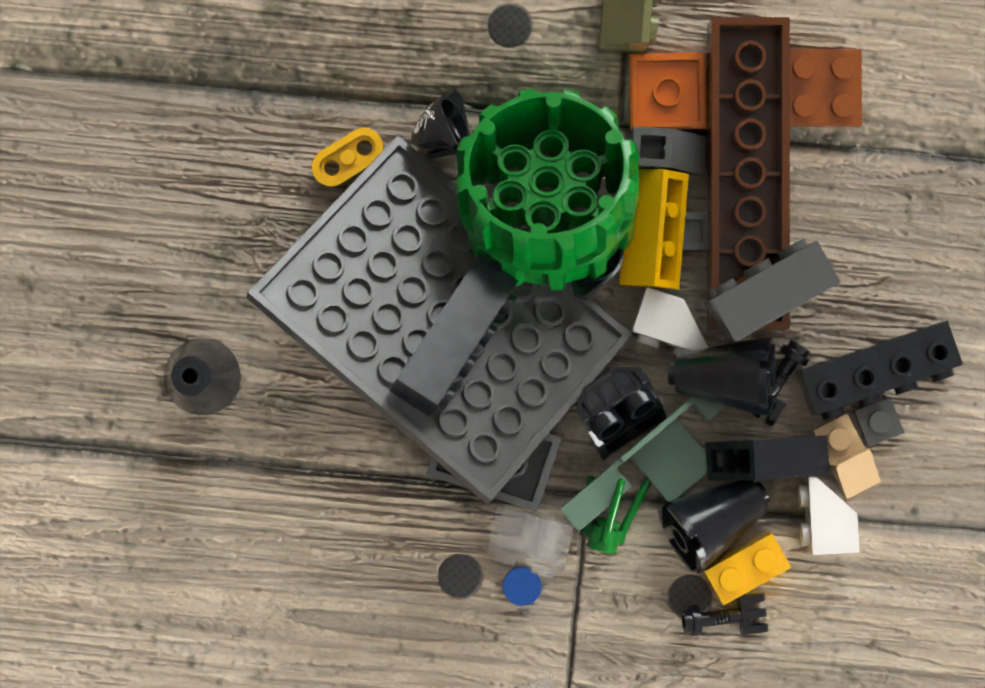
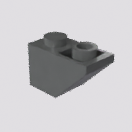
(670, 150)

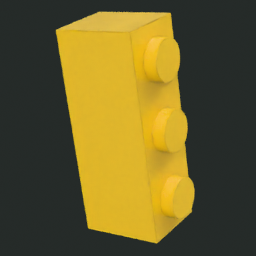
(659, 226)

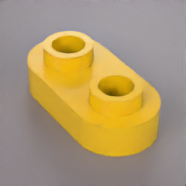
(346, 155)

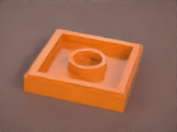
(668, 90)

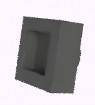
(696, 232)
(878, 422)

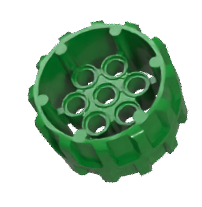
(520, 136)

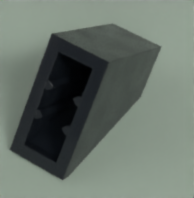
(767, 458)

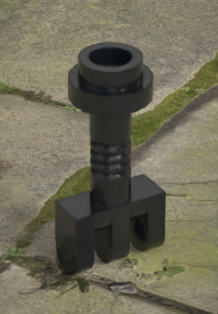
(794, 354)
(694, 620)

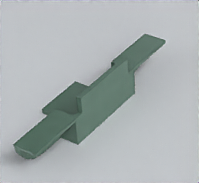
(665, 456)

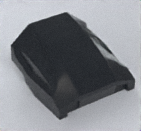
(619, 408)

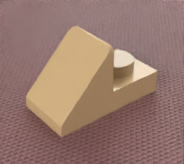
(848, 458)

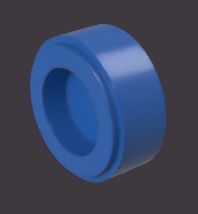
(521, 586)

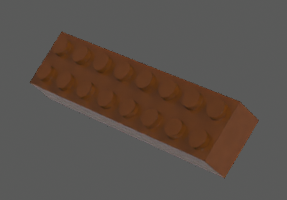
(747, 148)

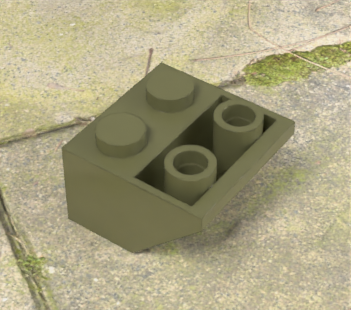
(627, 26)

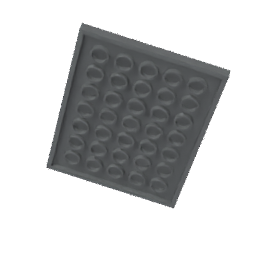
(374, 282)

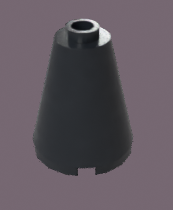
(729, 374)
(216, 381)
(712, 520)

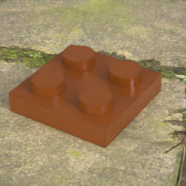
(825, 87)

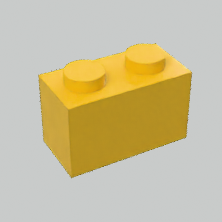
(746, 567)

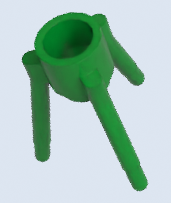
(605, 533)

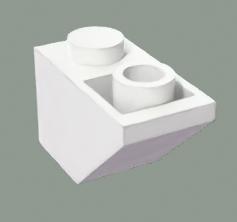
(667, 321)
(830, 522)

